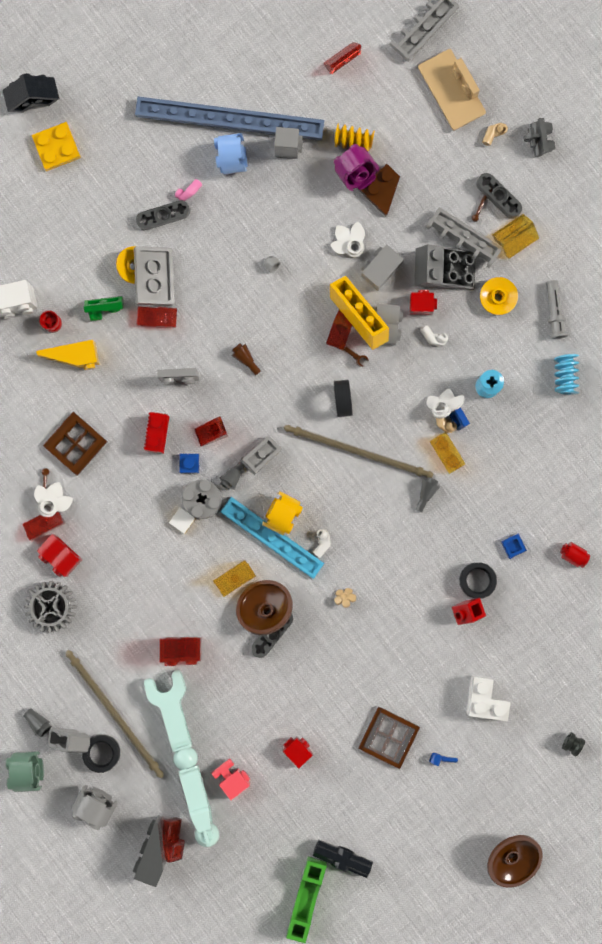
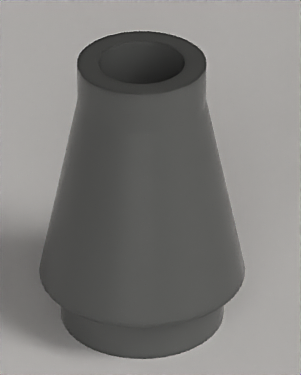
(37, 722)

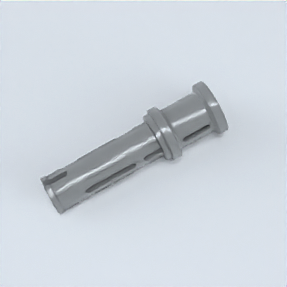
(556, 319)

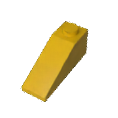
(78, 354)

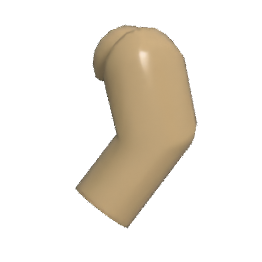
(494, 131)

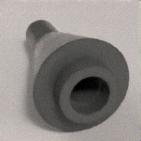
(231, 477)
(428, 489)

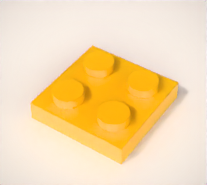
(56, 146)

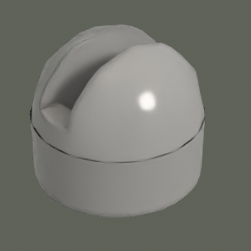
(272, 263)

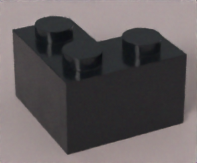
(30, 91)

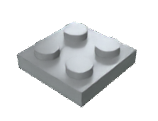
(185, 375)

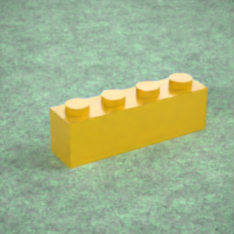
(359, 312)

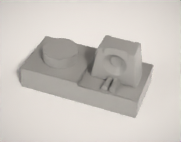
(261, 455)

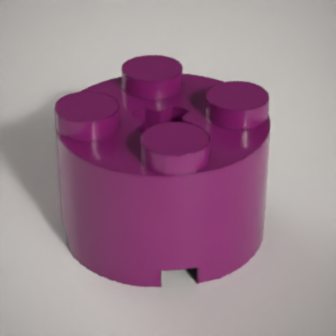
(356, 168)

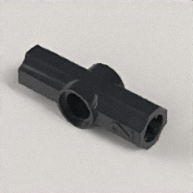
(342, 858)

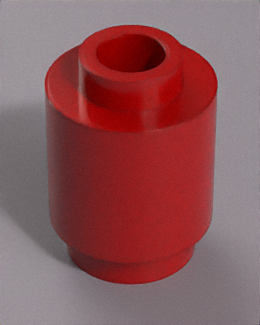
(575, 554)

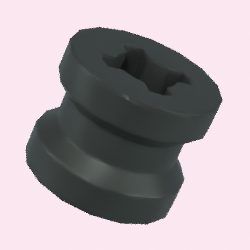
(573, 744)

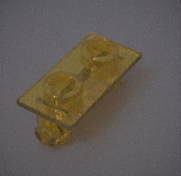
(447, 452)

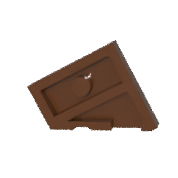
(382, 189)

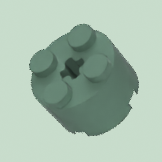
(25, 771)

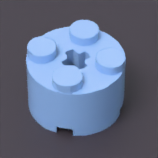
(231, 153)

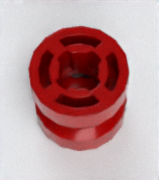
(47, 319)

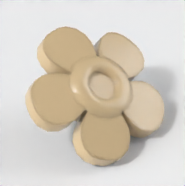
(344, 597)

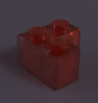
(180, 649)

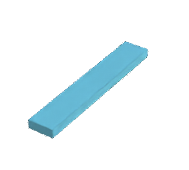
(280, 544)

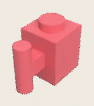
(234, 782)

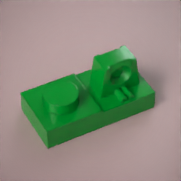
(96, 306)

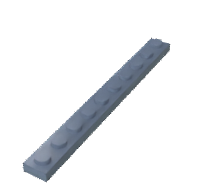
(226, 117)

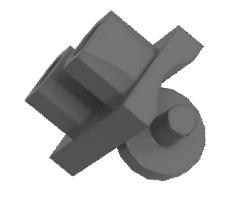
(538, 137)

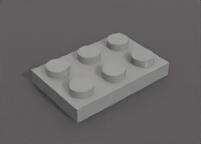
(154, 276)

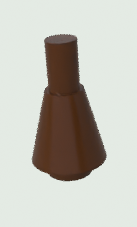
(244, 356)

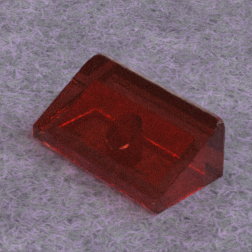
(343, 57)
(41, 525)

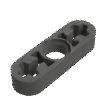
(499, 187)
(174, 205)
(267, 648)

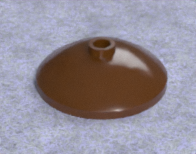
(259, 599)
(514, 861)

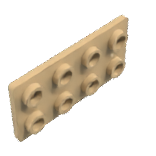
(452, 88)

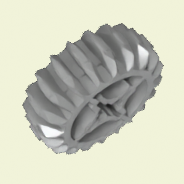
(43, 602)

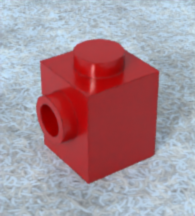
(422, 303)
(468, 611)
(297, 751)

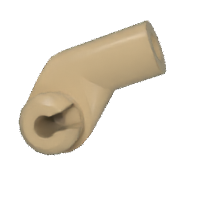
(446, 425)

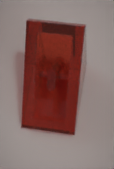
(339, 331)
(211, 431)

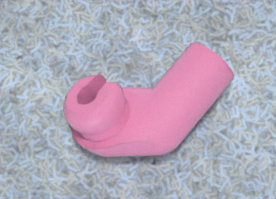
(189, 192)

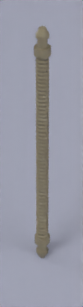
(383, 459)
(75, 662)

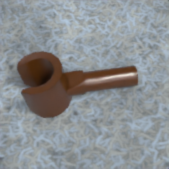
(356, 356)

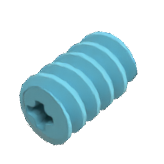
(566, 374)
(494, 378)

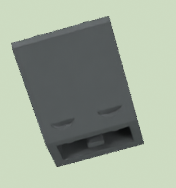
(444, 268)
(152, 863)

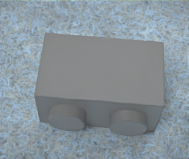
(288, 142)
(381, 267)

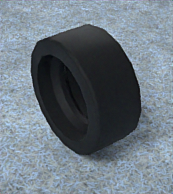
(343, 398)
(492, 580)
(114, 760)

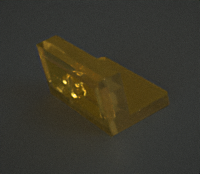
(516, 235)
(234, 578)

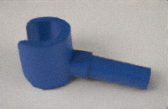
(437, 758)

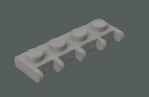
(425, 28)
(465, 236)

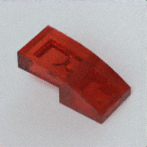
(156, 317)
(172, 844)

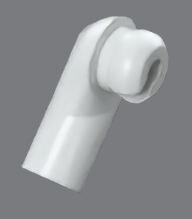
(432, 338)
(324, 542)

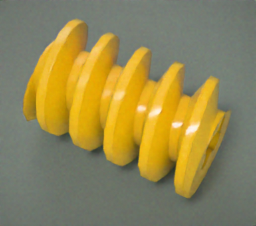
(350, 137)

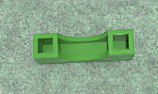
(306, 899)

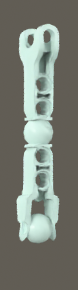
(185, 756)

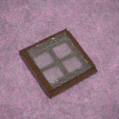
(75, 443)
(389, 737)

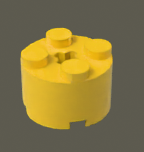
(282, 513)

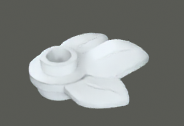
(347, 238)
(444, 404)
(52, 497)

